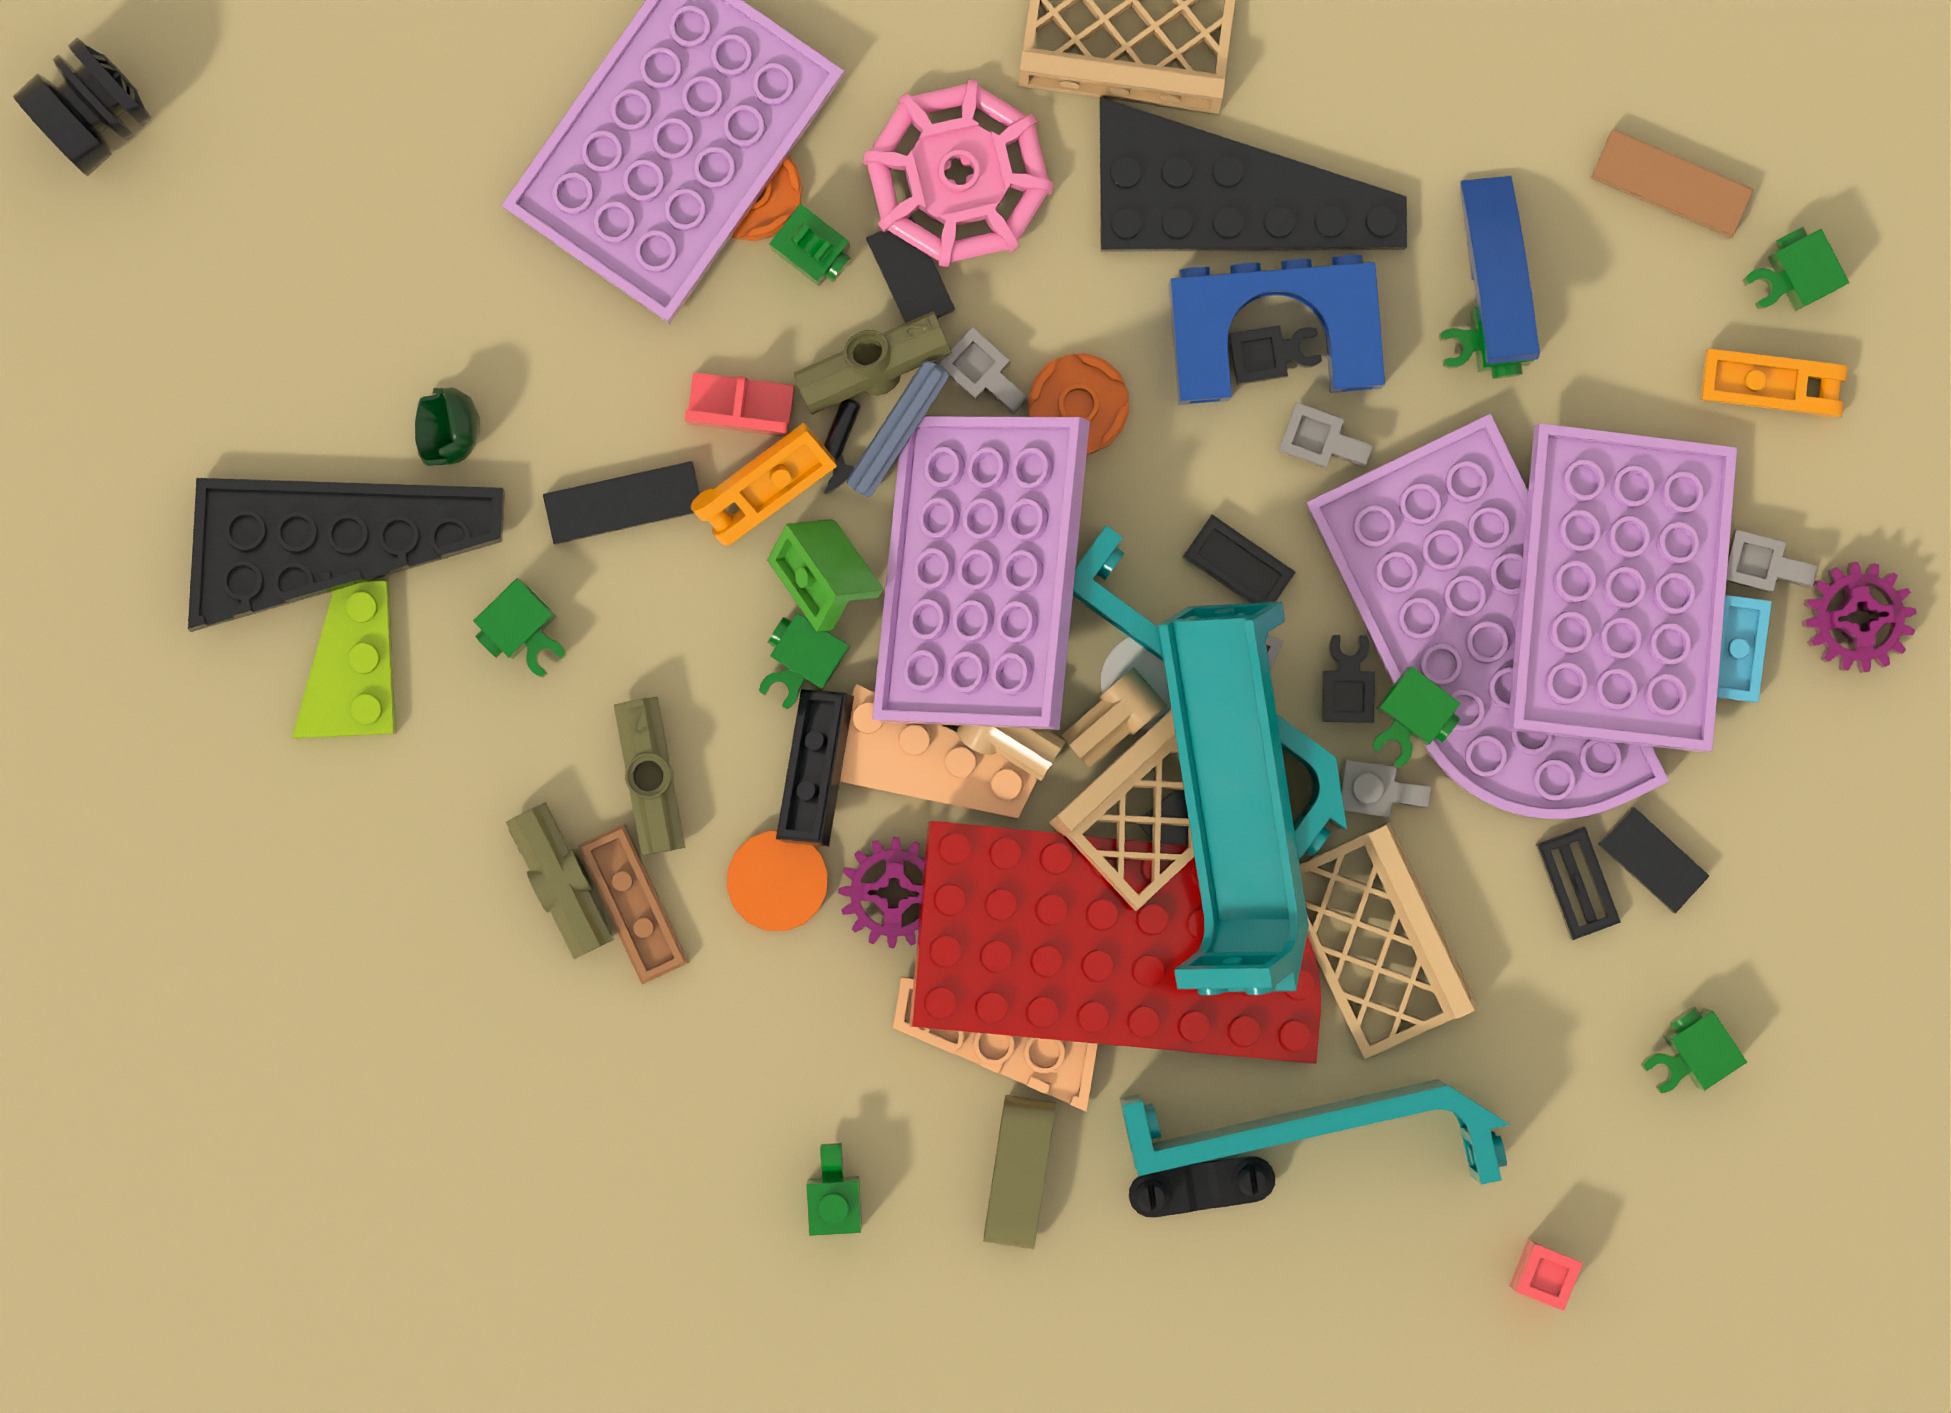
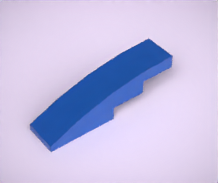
(1499, 270)

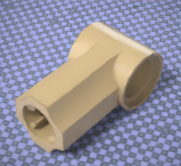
(1122, 711)
(1026, 747)

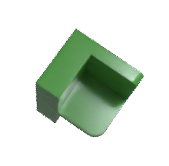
(821, 570)

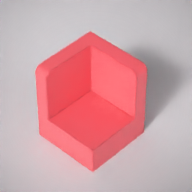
(1545, 1275)

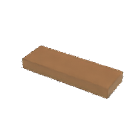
(1671, 183)
(633, 904)

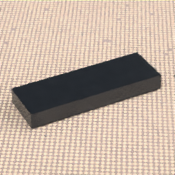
(621, 502)
(815, 767)

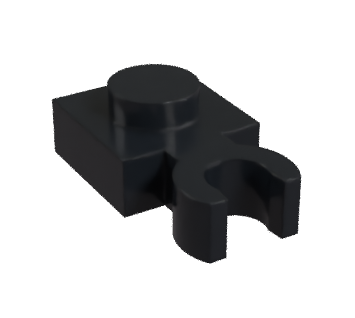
(1263, 354)
(1348, 692)

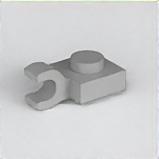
(979, 367)
(1317, 436)
(1759, 562)
(1372, 789)

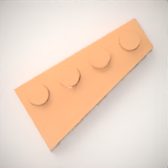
(929, 764)
(1045, 1065)

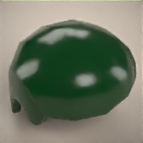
(446, 427)

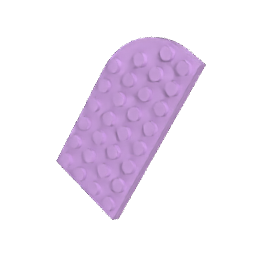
(1437, 582)

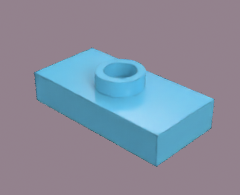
(1743, 648)

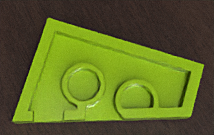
(352, 668)

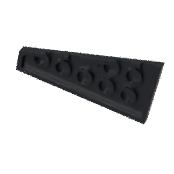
(1204, 192)
(301, 539)

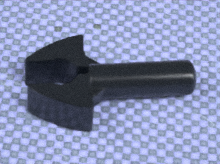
(837, 440)

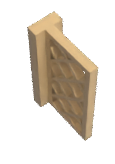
(1125, 79)
(1112, 788)
(1421, 930)

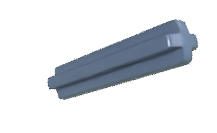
(897, 428)

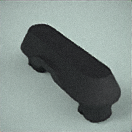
(1202, 1186)

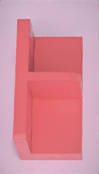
(740, 404)

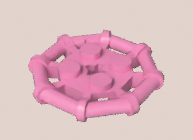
(942, 197)

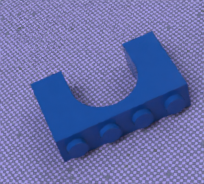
(1339, 295)

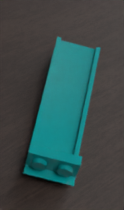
(1326, 795)
(1235, 799)
(1482, 1147)

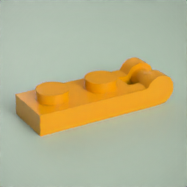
(1771, 382)
(764, 484)

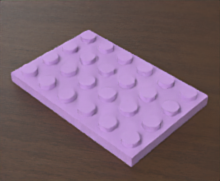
(673, 144)
(981, 572)
(1622, 588)

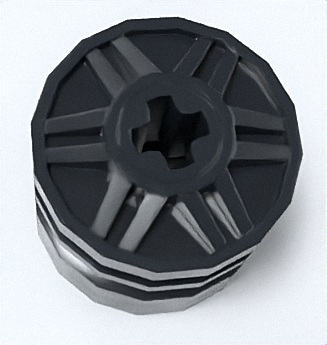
(82, 106)

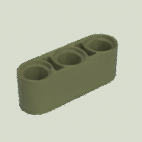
(1019, 1172)

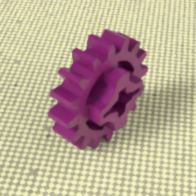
(1858, 593)
(860, 892)

